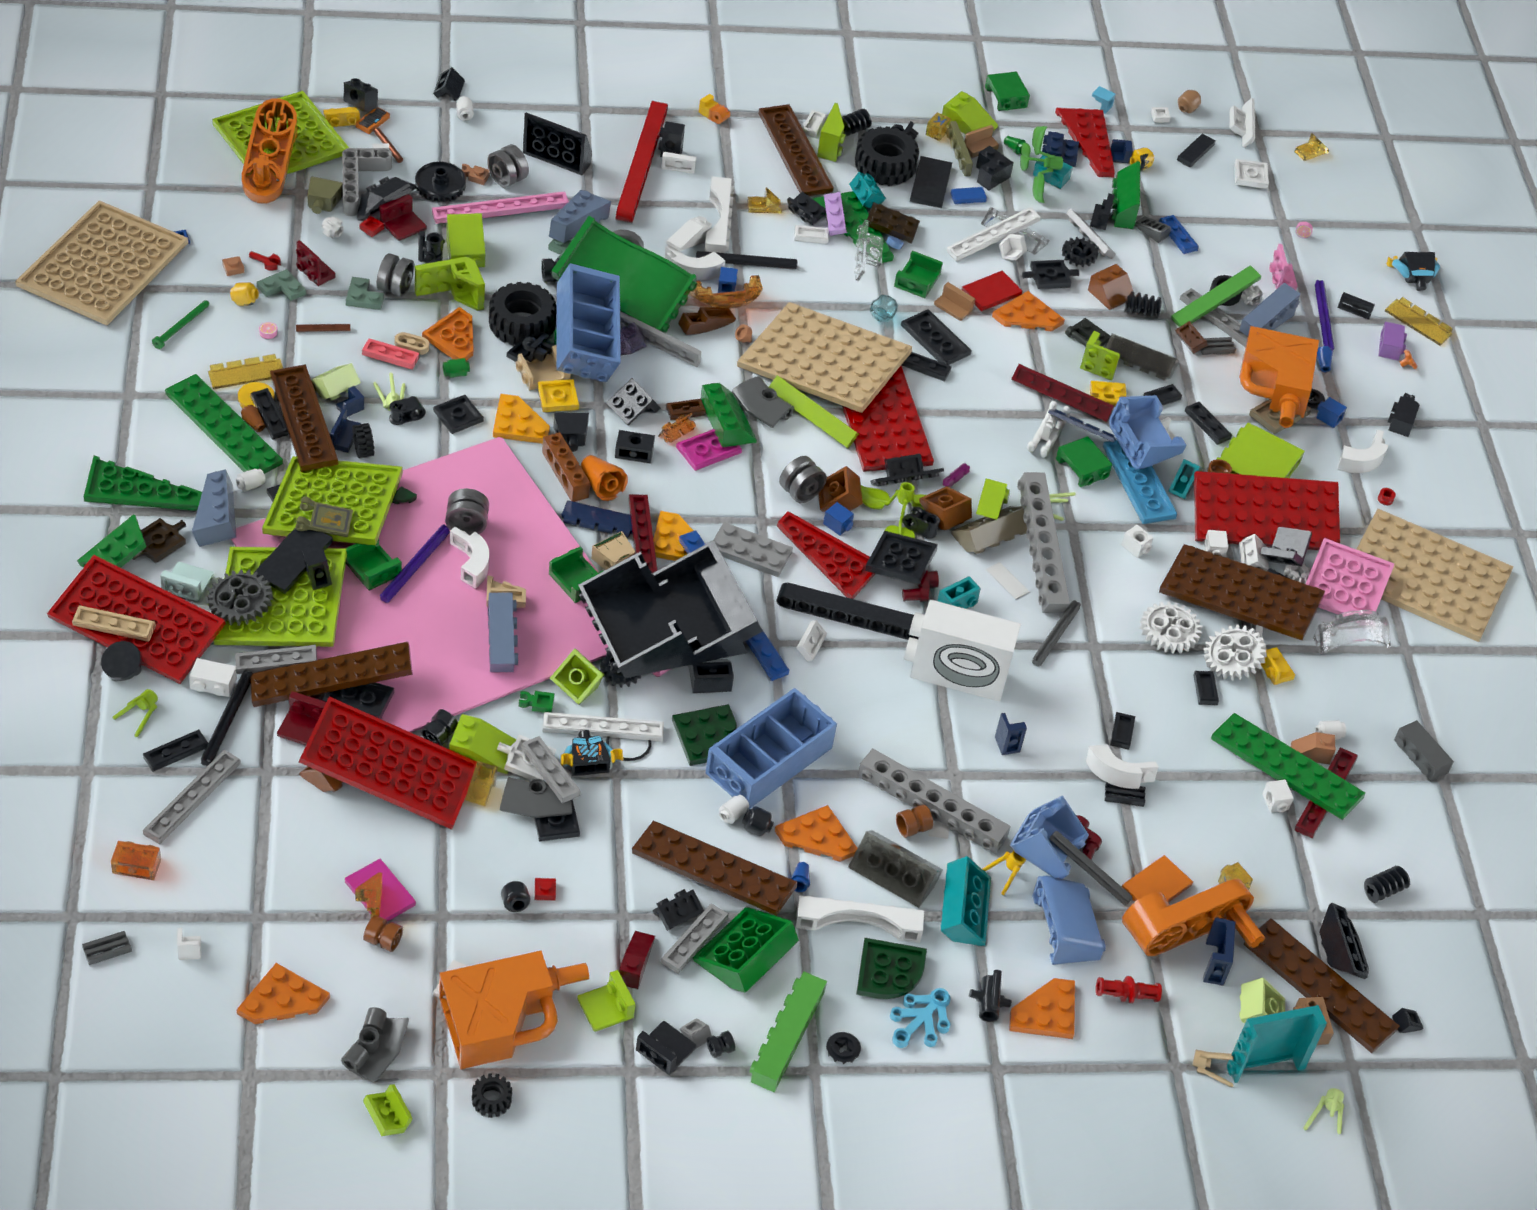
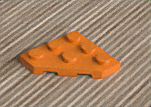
(1029, 313)
(453, 334)
(818, 834)
(282, 996)
(1047, 1010)

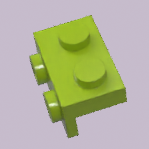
(388, 1111)

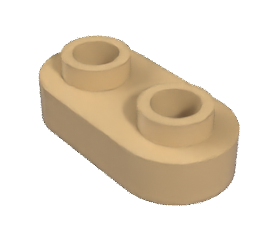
(412, 342)

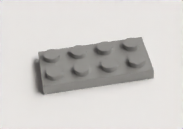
(752, 549)

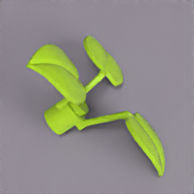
(877, 498)

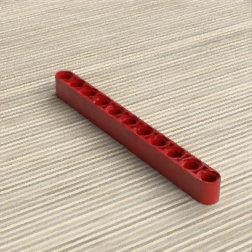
(641, 162)

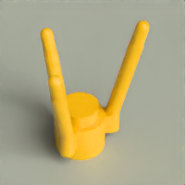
(1013, 863)

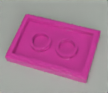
(705, 450)
(394, 897)

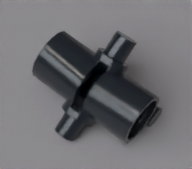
(431, 249)
(990, 997)

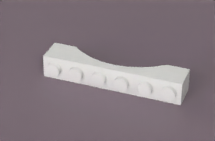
(721, 196)
(900, 922)

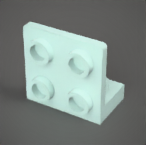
(186, 581)

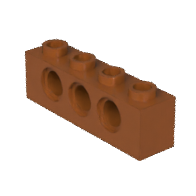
(566, 467)

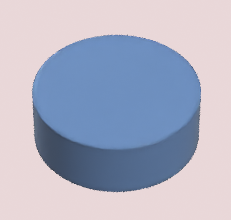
(894, 242)

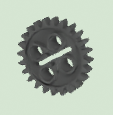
(240, 597)

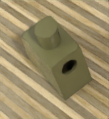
(324, 194)

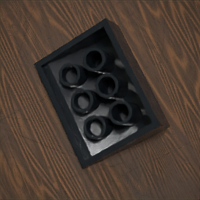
(556, 144)

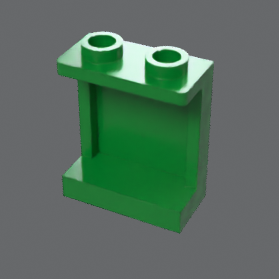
(1008, 90)
(918, 274)
(1085, 460)
(372, 564)
(570, 571)

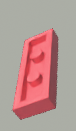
(390, 353)

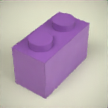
(1392, 341)

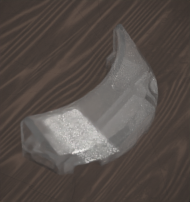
(1033, 240)
(1352, 627)

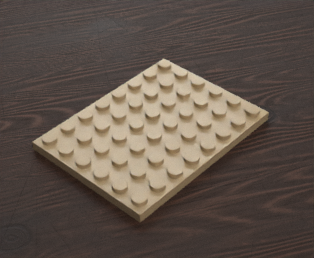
(102, 262)
(825, 356)
(1436, 575)

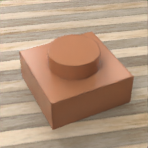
(233, 266)

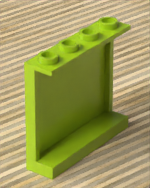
(1261, 454)

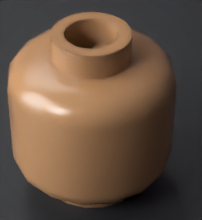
(1189, 101)

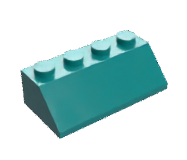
(966, 902)

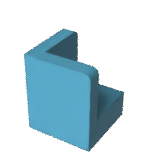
(1105, 97)

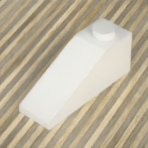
(690, 234)

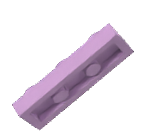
(835, 213)

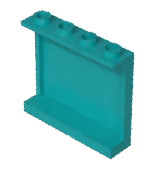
(1277, 1039)

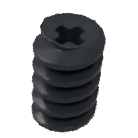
(856, 121)
(1143, 303)
(1386, 883)

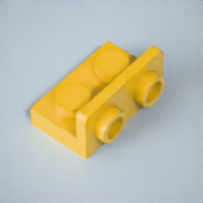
(342, 116)
(1277, 667)

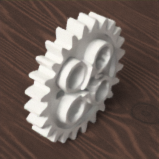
(1160, 627)
(1240, 646)

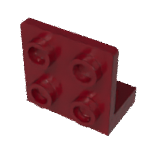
(400, 218)
(312, 265)
(301, 718)

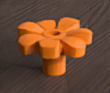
(1408, 360)

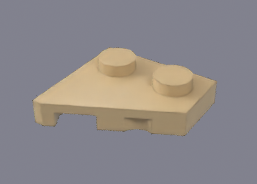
(519, 593)

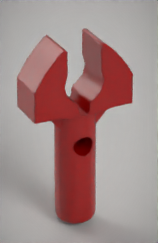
(271, 262)

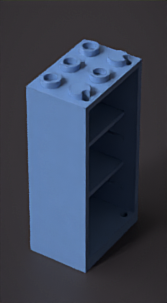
(588, 323)
(771, 747)

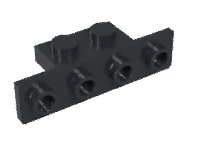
(905, 467)

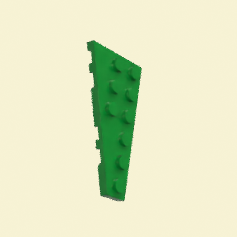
(854, 216)
(133, 487)

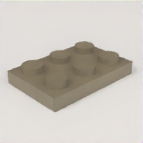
(1271, 419)

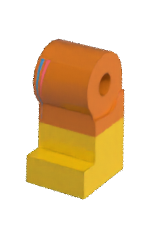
(713, 110)

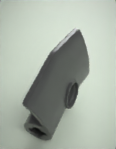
(762, 401)
(532, 799)
(374, 1057)

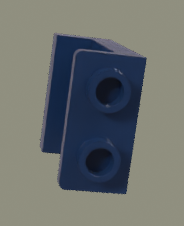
(1222, 936)

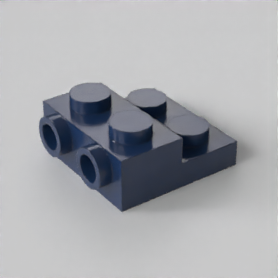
(1058, 146)

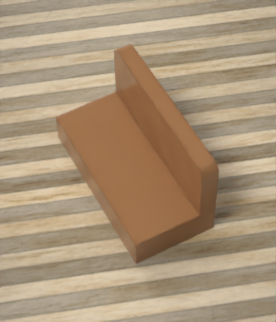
(979, 140)
(955, 302)

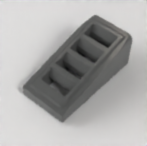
(1156, 230)

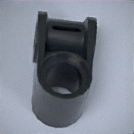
(408, 409)
(923, 522)

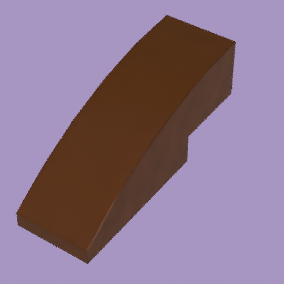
(705, 320)

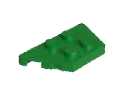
(119, 545)

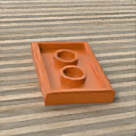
(1158, 877)

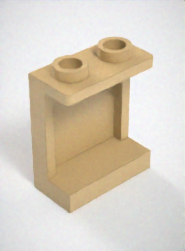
(538, 371)

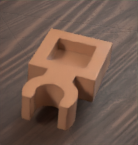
(476, 174)

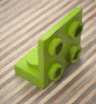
(1099, 359)
(608, 1004)

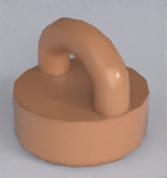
(743, 333)

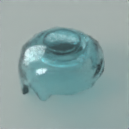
(883, 308)

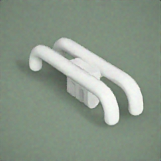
(1047, 431)

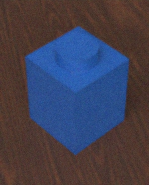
(727, 279)
(1331, 412)
(838, 519)

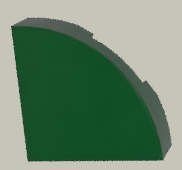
(404, 495)

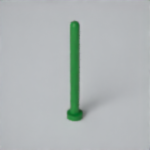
(158, 342)

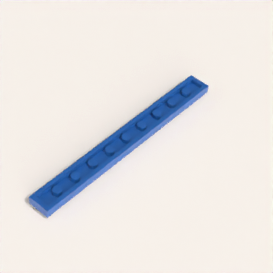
(759, 644)

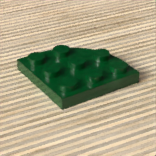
(702, 730)
(889, 969)

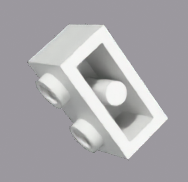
(213, 677)

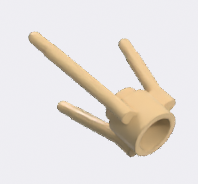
(1203, 1059)

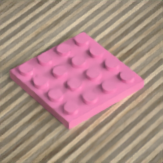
(1349, 578)

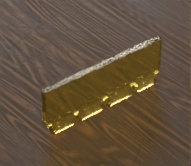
(1416, 319)
(239, 374)

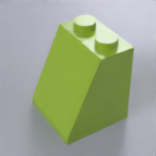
(466, 237)

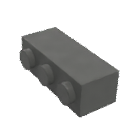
(1423, 750)

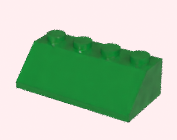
(1127, 196)
(726, 416)

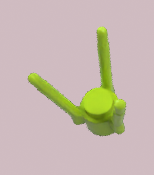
(144, 701)

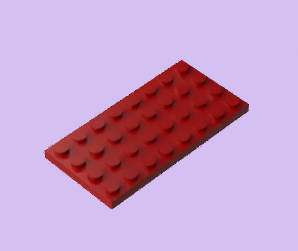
(889, 426)
(1262, 504)
(180, 630)
(389, 762)

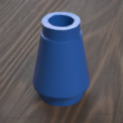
(1324, 358)
(802, 877)

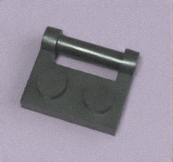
(1083, 330)

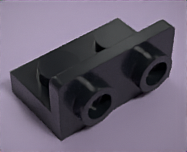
(806, 208)
(1101, 213)
(680, 909)

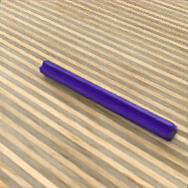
(1324, 314)
(414, 564)

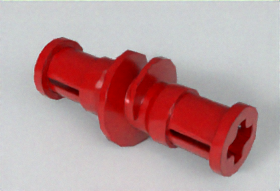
(1129, 989)

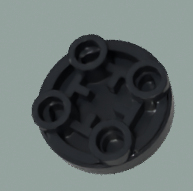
(122, 661)

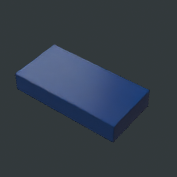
(968, 195)

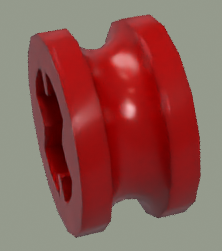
(1386, 496)

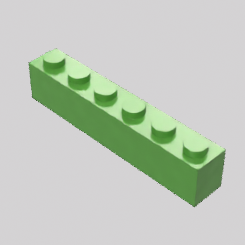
(788, 1031)

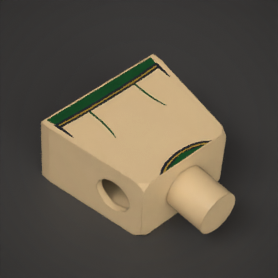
(612, 551)

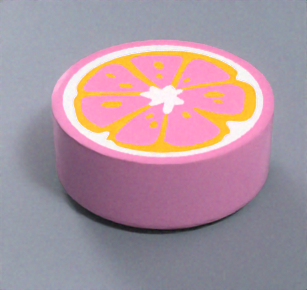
(1304, 229)
(268, 330)

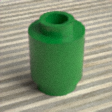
(456, 368)

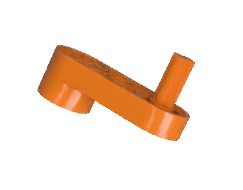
(259, 167)
(1164, 926)

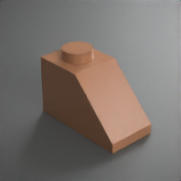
(1316, 746)

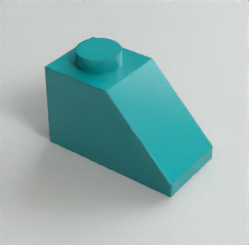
(1184, 479)

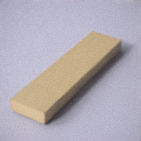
(113, 623)

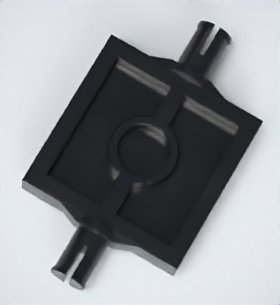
(1050, 274)

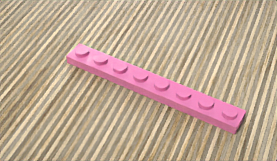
(503, 206)

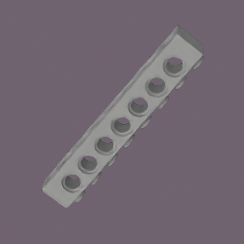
(1049, 547)
(943, 805)

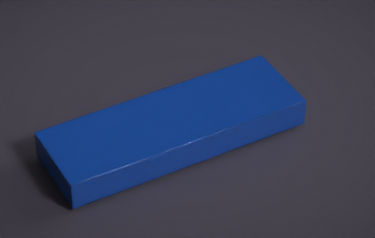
(1180, 235)

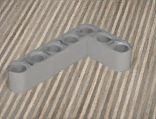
(360, 160)

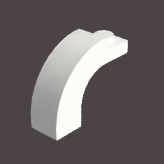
(704, 267)
(1363, 460)
(477, 567)
(1118, 772)

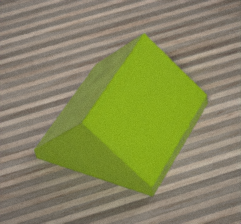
(577, 676)

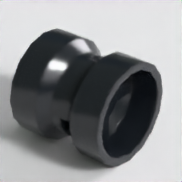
(720, 1044)

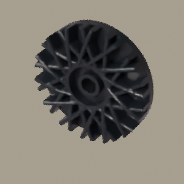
(440, 181)

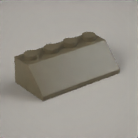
(989, 532)

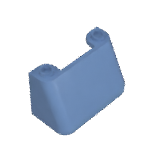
(1141, 432)
(1033, 836)
(1069, 920)

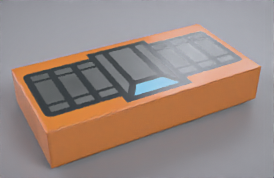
(372, 120)

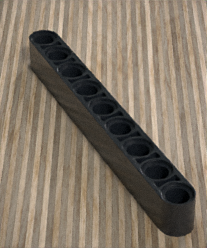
(845, 610)

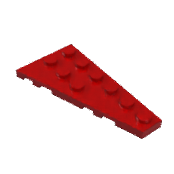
(1090, 130)
(833, 557)

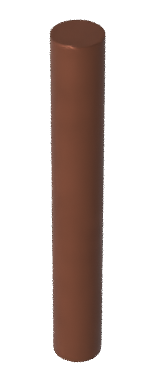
(384, 140)
(322, 327)

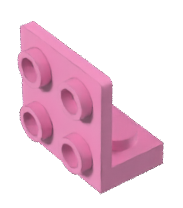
(1281, 270)

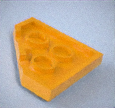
(518, 421)
(667, 535)

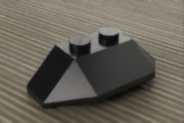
(382, 193)
(1342, 943)

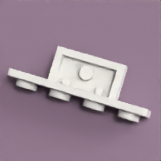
(1243, 122)

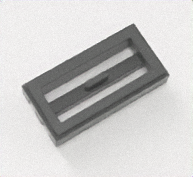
(1219, 346)
(105, 945)

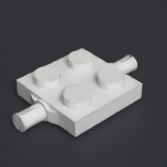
(518, 760)

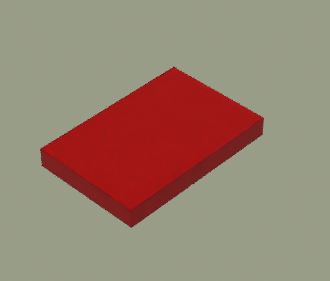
(992, 290)

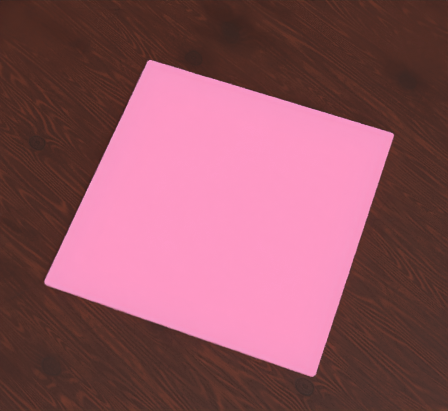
(442, 613)

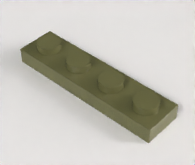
(960, 148)

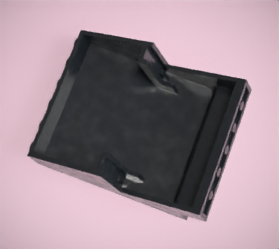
(669, 616)

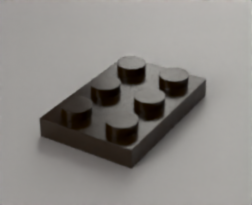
(892, 222)

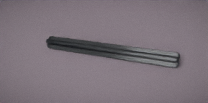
(754, 260)
(226, 718)

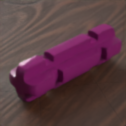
(956, 475)

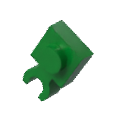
(539, 701)

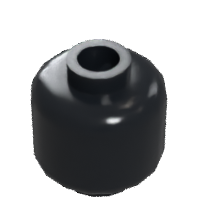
(757, 821)
(515, 896)

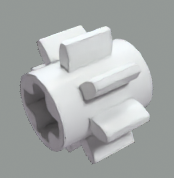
(332, 227)
(1252, 295)

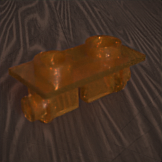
(671, 431)

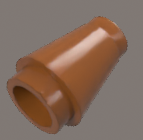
(252, 417)

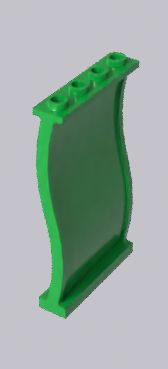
(649, 284)

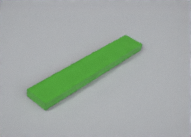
(1216, 296)

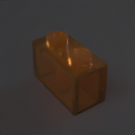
(136, 860)

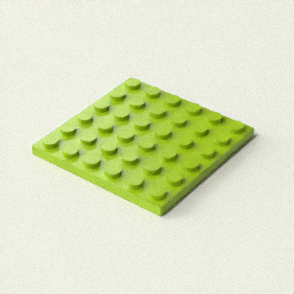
(315, 138)
(349, 485)
(294, 618)

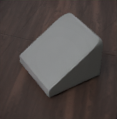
(696, 1031)

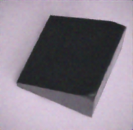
(1407, 1020)

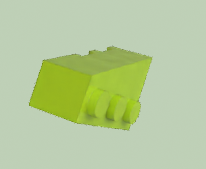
(992, 498)

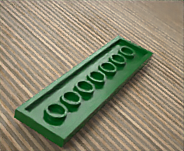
(223, 425)
(1288, 764)

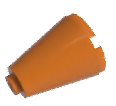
(604, 477)

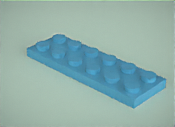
(1141, 487)

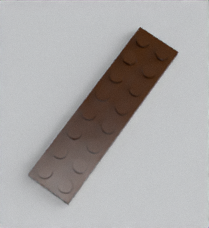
(795, 150)
(303, 418)
(331, 674)
(714, 867)
(1316, 979)

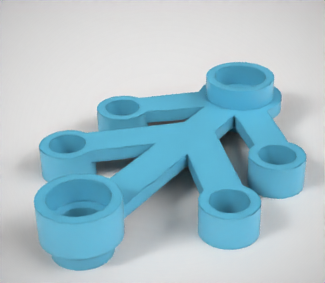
(922, 1015)

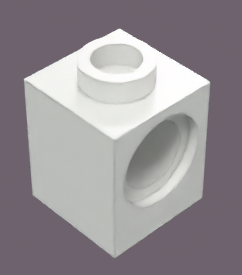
(1137, 541)
(1216, 542)
(1277, 796)

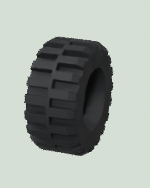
(887, 155)
(525, 299)

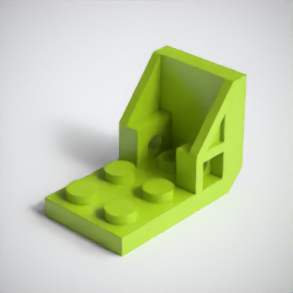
(454, 275)

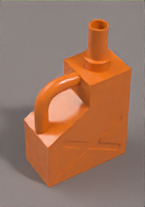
(1279, 369)
(490, 1002)

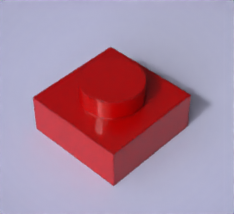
(371, 226)
(545, 889)

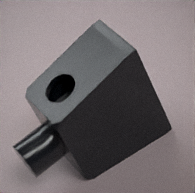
(572, 428)

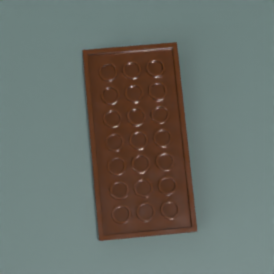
(1242, 591)

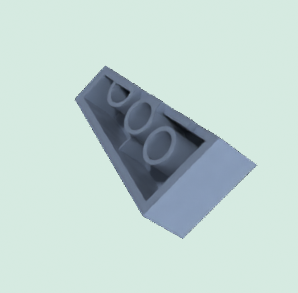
(573, 215)
(1273, 310)
(215, 511)
(501, 632)

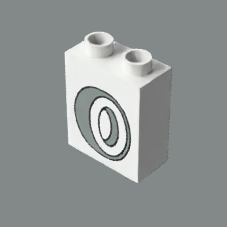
(961, 649)

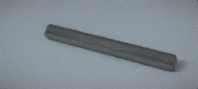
(1056, 633)
(1091, 868)

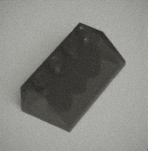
(1143, 357)
(895, 868)

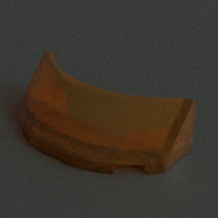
(729, 299)

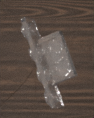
(868, 251)

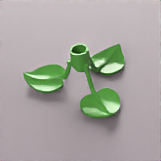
(1051, 161)

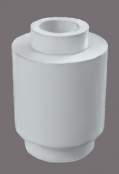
(464, 108)
(250, 479)
(1332, 727)
(733, 809)

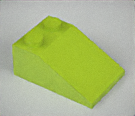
(967, 113)
(832, 136)
(479, 742)

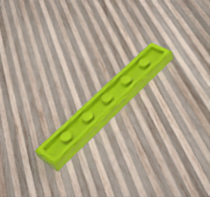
(814, 412)

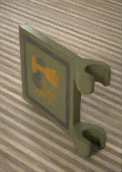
(325, 518)

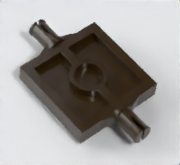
(161, 539)

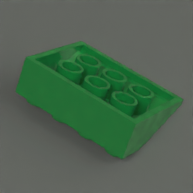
(747, 948)

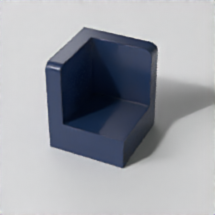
(1121, 151)
(354, 403)

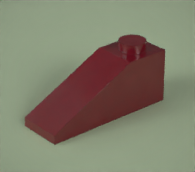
(636, 959)

